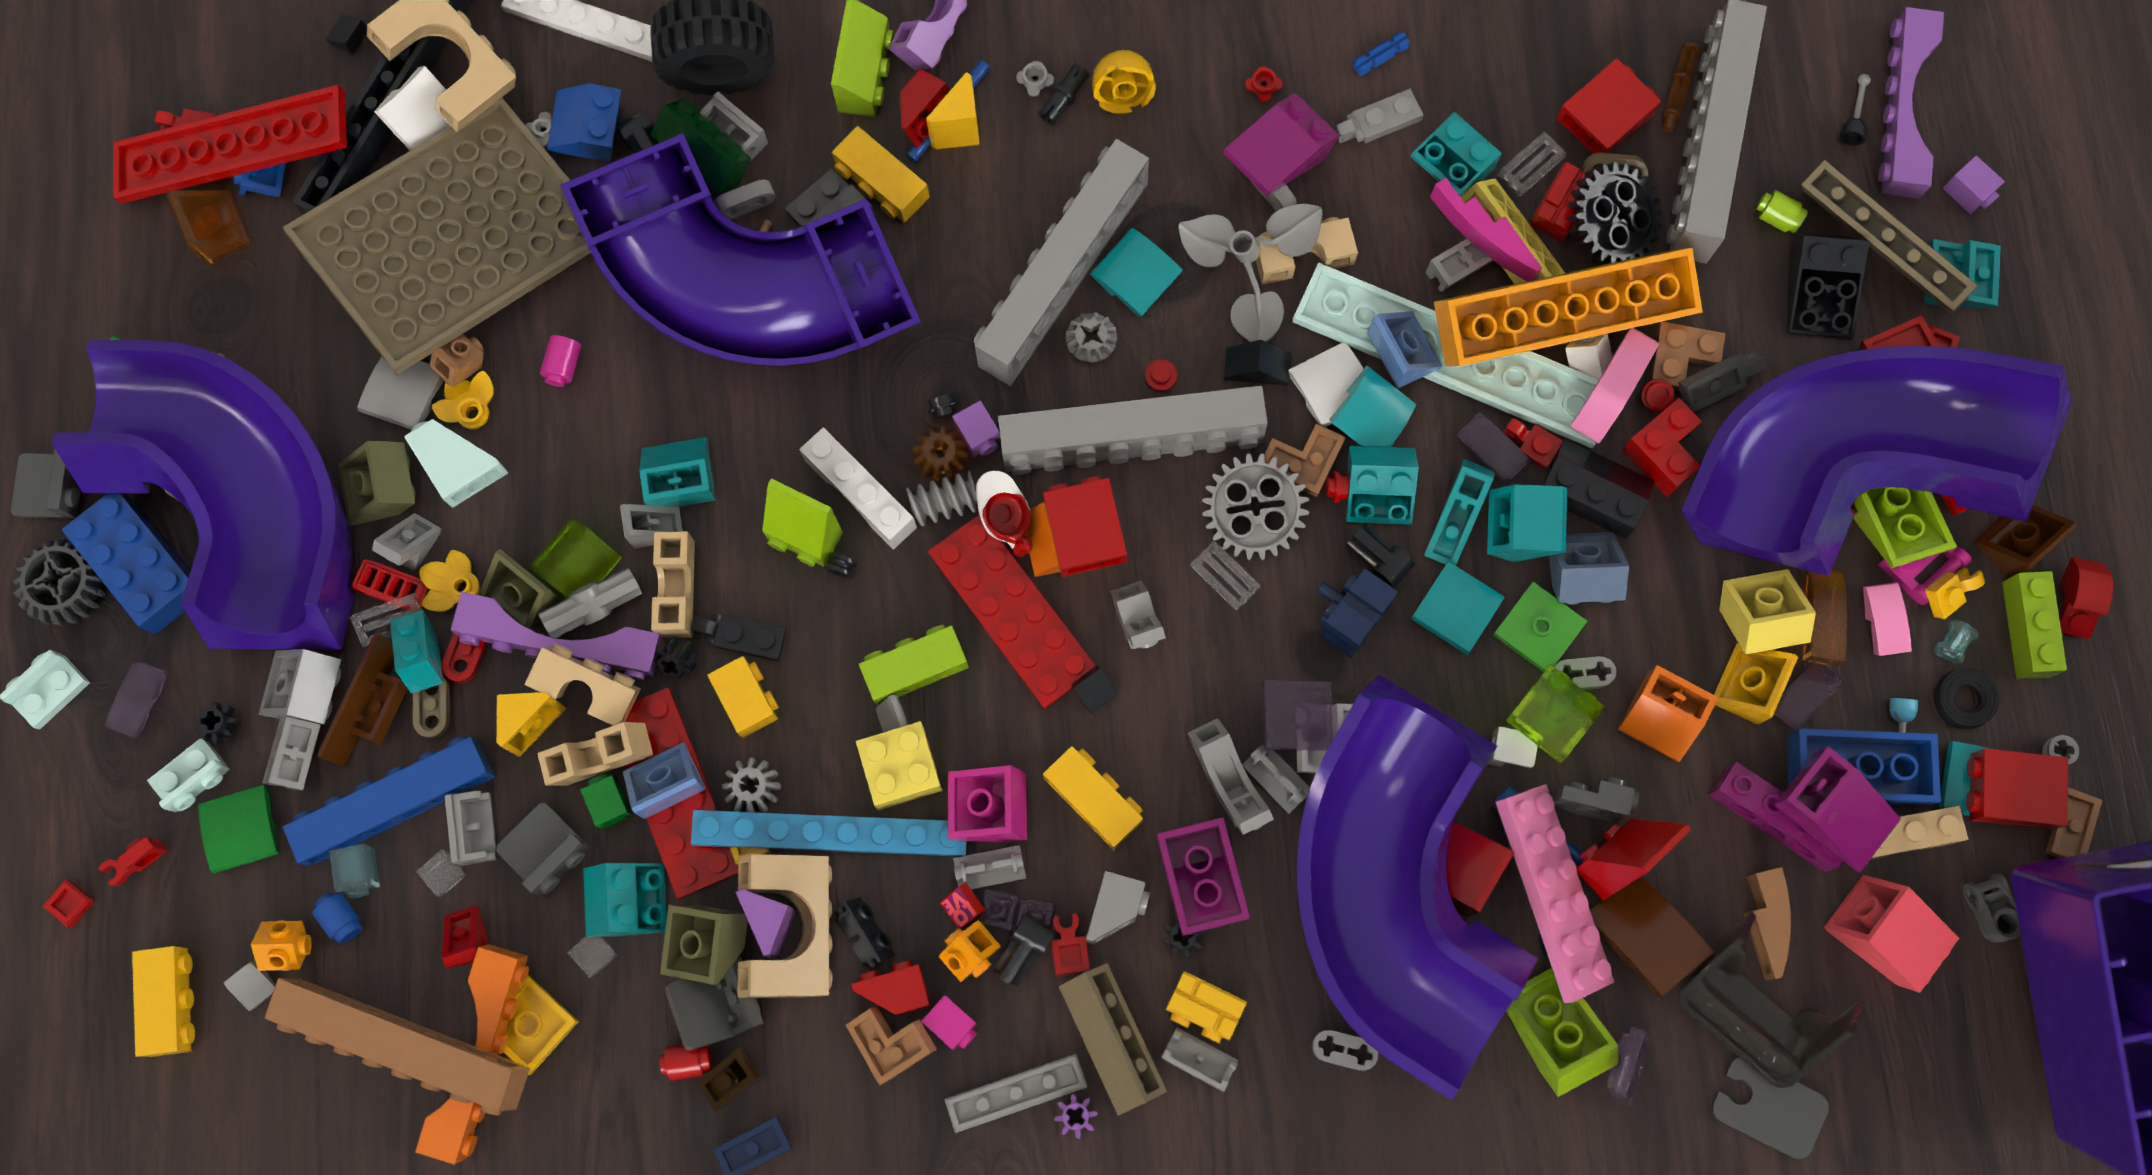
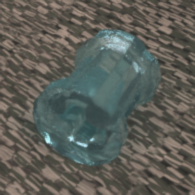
(1956, 642)

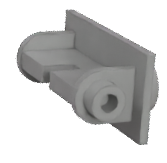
(1277, 778)
(990, 867)

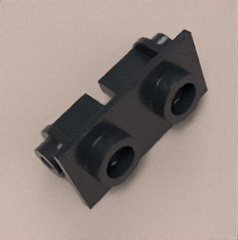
(874, 945)

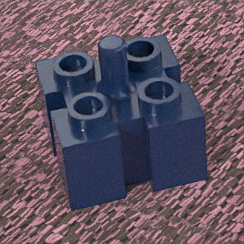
(1354, 610)

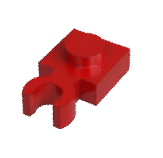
(1069, 952)

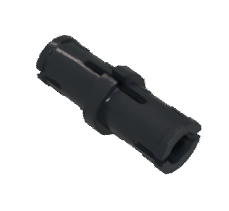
(1063, 94)

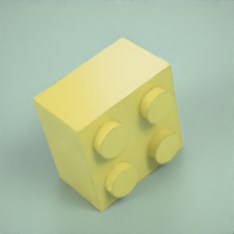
(1767, 611)
(899, 766)

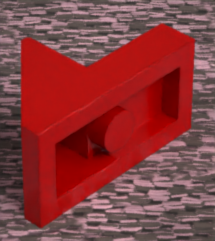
(462, 936)

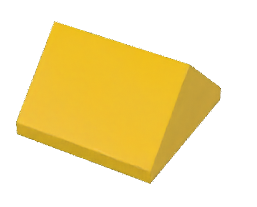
(955, 118)
(1754, 683)
(524, 719)

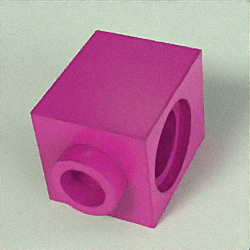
(950, 1024)

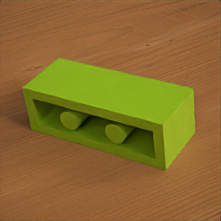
(2034, 625)
(913, 664)

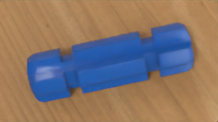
(1380, 53)

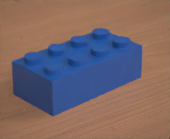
(131, 560)
(1894, 763)

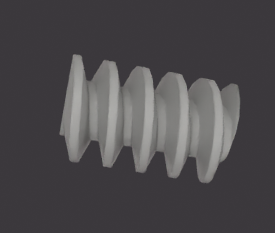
(943, 499)

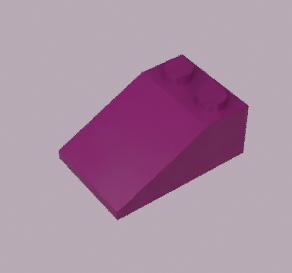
(1282, 145)
(1202, 876)

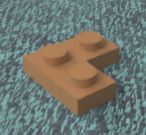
(1683, 345)
(1313, 462)
(2077, 835)
(889, 1052)

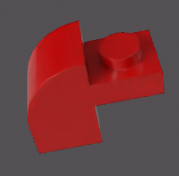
(2088, 595)

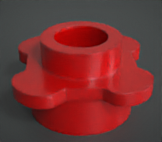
(1265, 75)

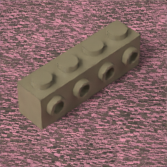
(1108, 1035)

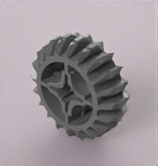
(48, 575)

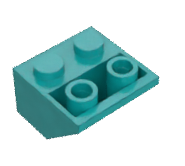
(1457, 154)
(677, 474)
(1381, 485)
(1527, 521)
(624, 899)

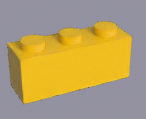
(880, 175)
(1094, 796)
(162, 1001)

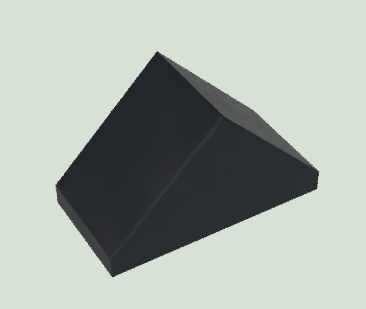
(1257, 363)

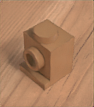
(457, 359)

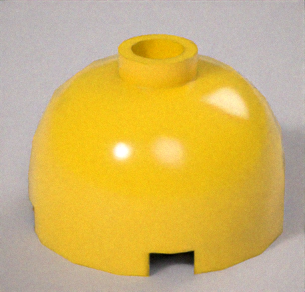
(1123, 81)

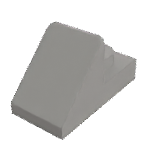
(407, 541)

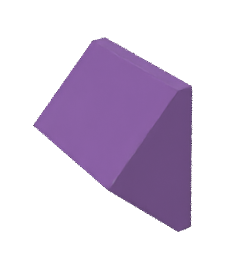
(769, 921)

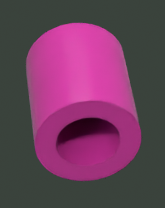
(560, 360)

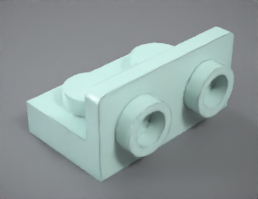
(44, 688)
(188, 776)

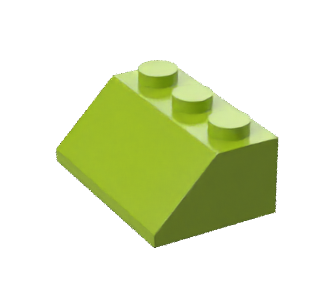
(861, 60)

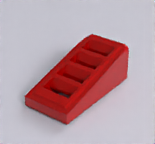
(365, 577)

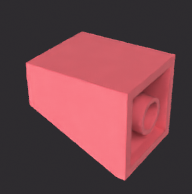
(1892, 931)

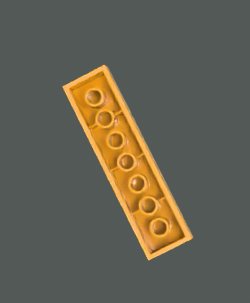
(1568, 307)

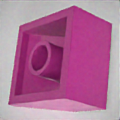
(987, 805)

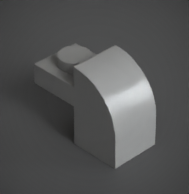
(1137, 615)

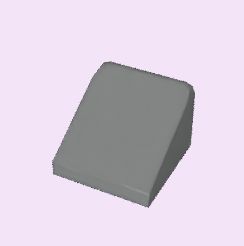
(891, 714)
(250, 986)

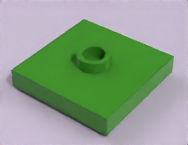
(1540, 627)

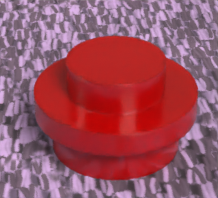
(1160, 375)
(1657, 394)
(1337, 487)

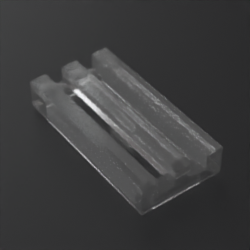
(1514, 180)
(1206, 556)
(360, 629)

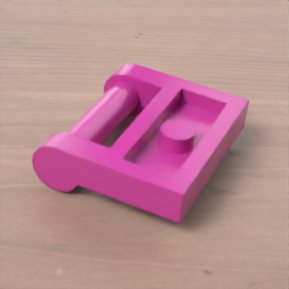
(1906, 573)

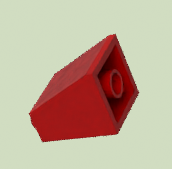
(1473, 868)

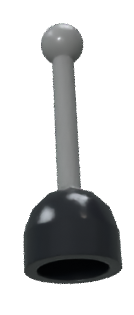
(1855, 130)

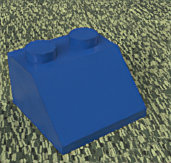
(585, 121)

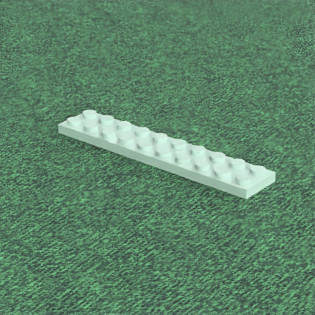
(1516, 383)

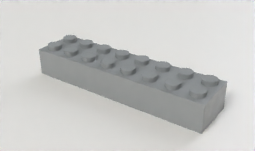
(1717, 129)
(1061, 262)
(1133, 430)

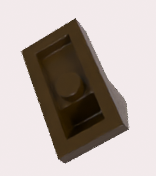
(728, 1079)

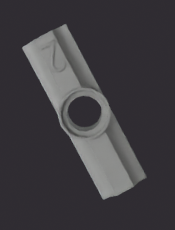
(590, 603)

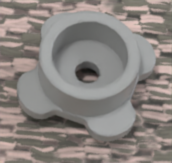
(1031, 70)
(543, 121)

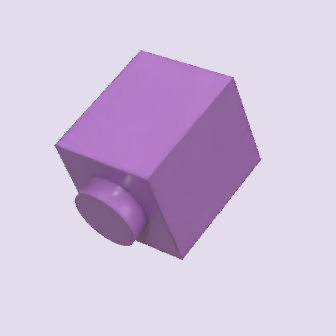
(1974, 185)
(977, 429)

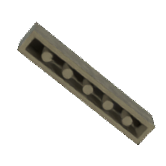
(1888, 237)

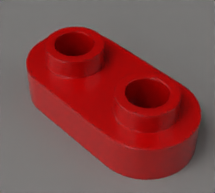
(460, 652)

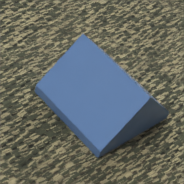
(1403, 347)
(662, 781)

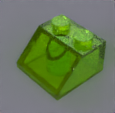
(1555, 713)

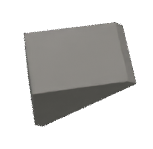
(644, 520)

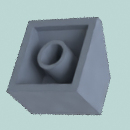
(1590, 569)

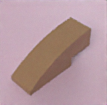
(1773, 921)

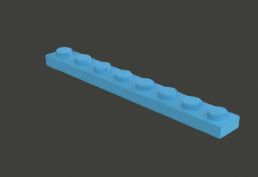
(823, 833)

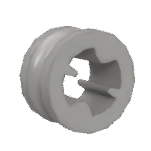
(2065, 742)

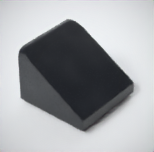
(347, 33)

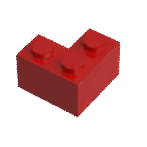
(1658, 448)

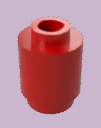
(684, 1063)

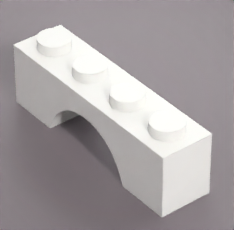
(859, 487)

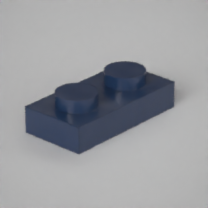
(753, 1148)

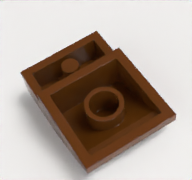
(1649, 936)

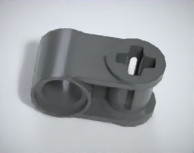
(1993, 906)

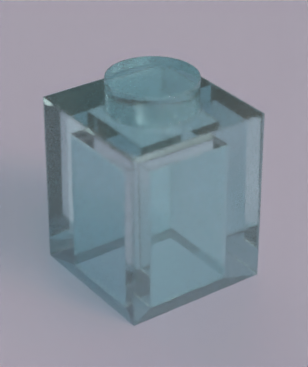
(354, 870)

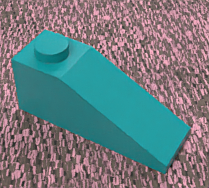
(1459, 512)

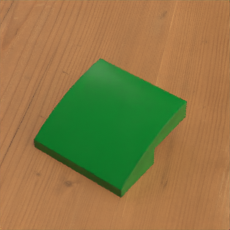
(238, 829)

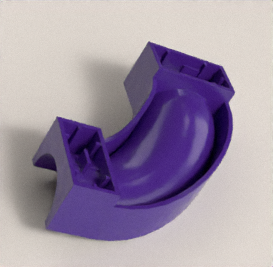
(729, 286)
(1868, 420)
(238, 458)
(1379, 895)

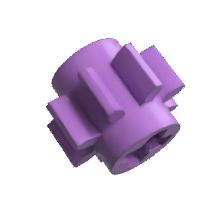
(1077, 1126)

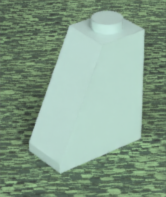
(452, 462)

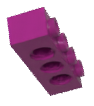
(1754, 802)

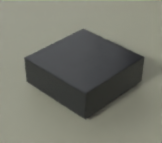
(1094, 689)

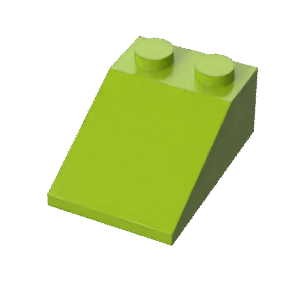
(799, 524)
(1902, 524)
(1561, 1038)

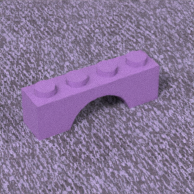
(920, 41)

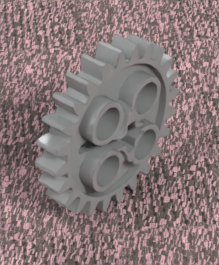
(1251, 476)

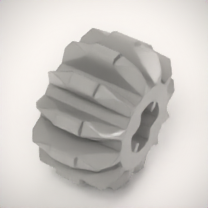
(758, 775)

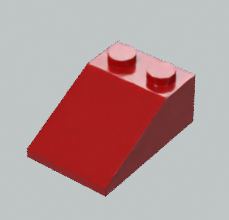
(1627, 853)

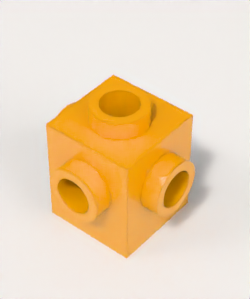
(280, 945)
(969, 951)

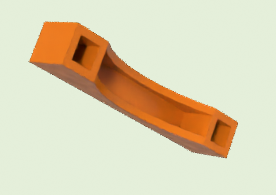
(494, 985)

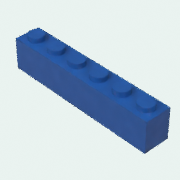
(388, 801)

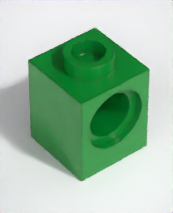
(606, 801)

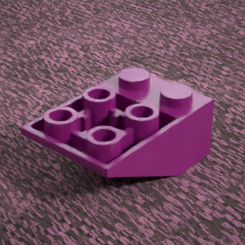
(1839, 808)

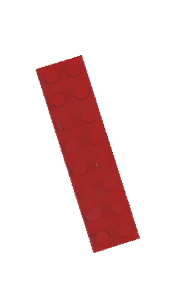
(229, 144)

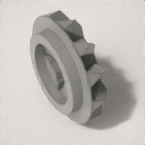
(1092, 350)

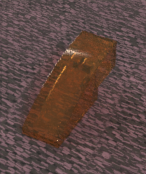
(1829, 632)

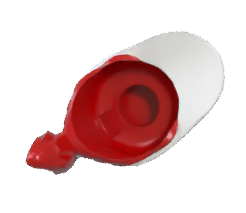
(1004, 511)

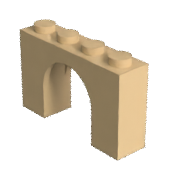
(487, 75)
(806, 884)

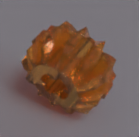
(929, 459)

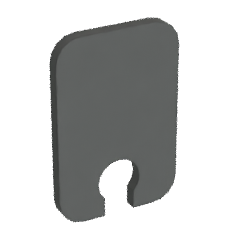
(1773, 1115)

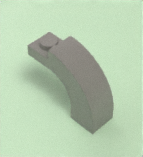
(1228, 777)

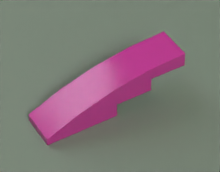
(1494, 239)

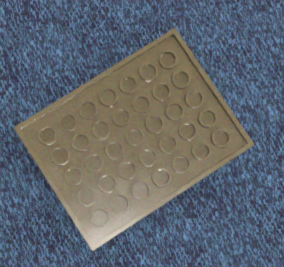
(443, 236)

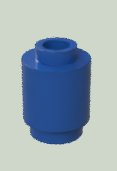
(337, 918)

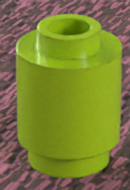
(1781, 211)

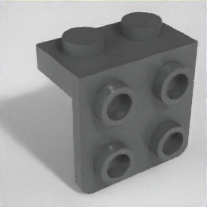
(44, 488)
(542, 849)
(710, 1011)

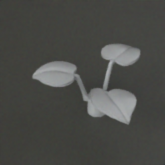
(1211, 236)

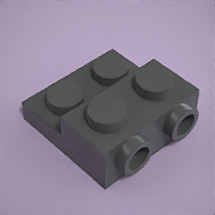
(823, 198)
(1603, 801)

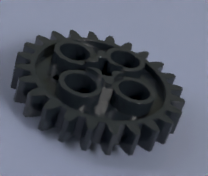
(1614, 214)

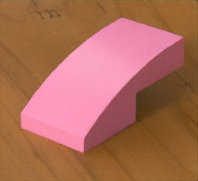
(1888, 618)

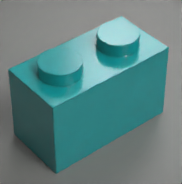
(416, 651)

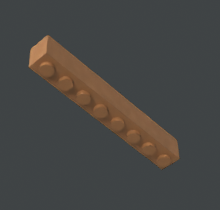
(398, 1045)

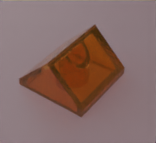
(209, 223)

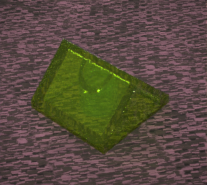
(574, 559)

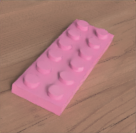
(1555, 893)

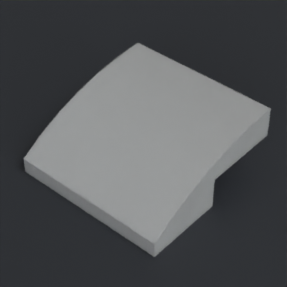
(401, 397)

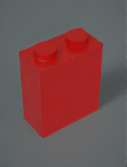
(1609, 108)
(1084, 526)
(2018, 789)

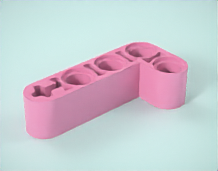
(1615, 385)

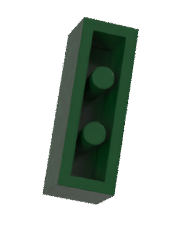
(717, 157)

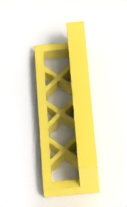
(1501, 205)

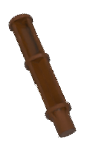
(1680, 85)

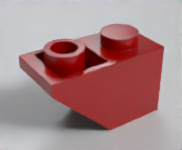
(917, 102)
(895, 991)

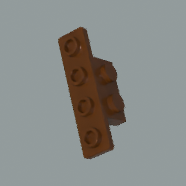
(368, 704)

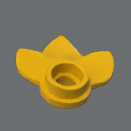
(464, 399)
(445, 579)

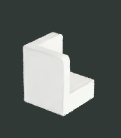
(1590, 355)
(1512, 748)

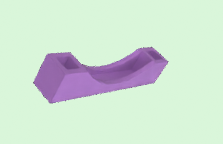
(1906, 158)
(485, 620)

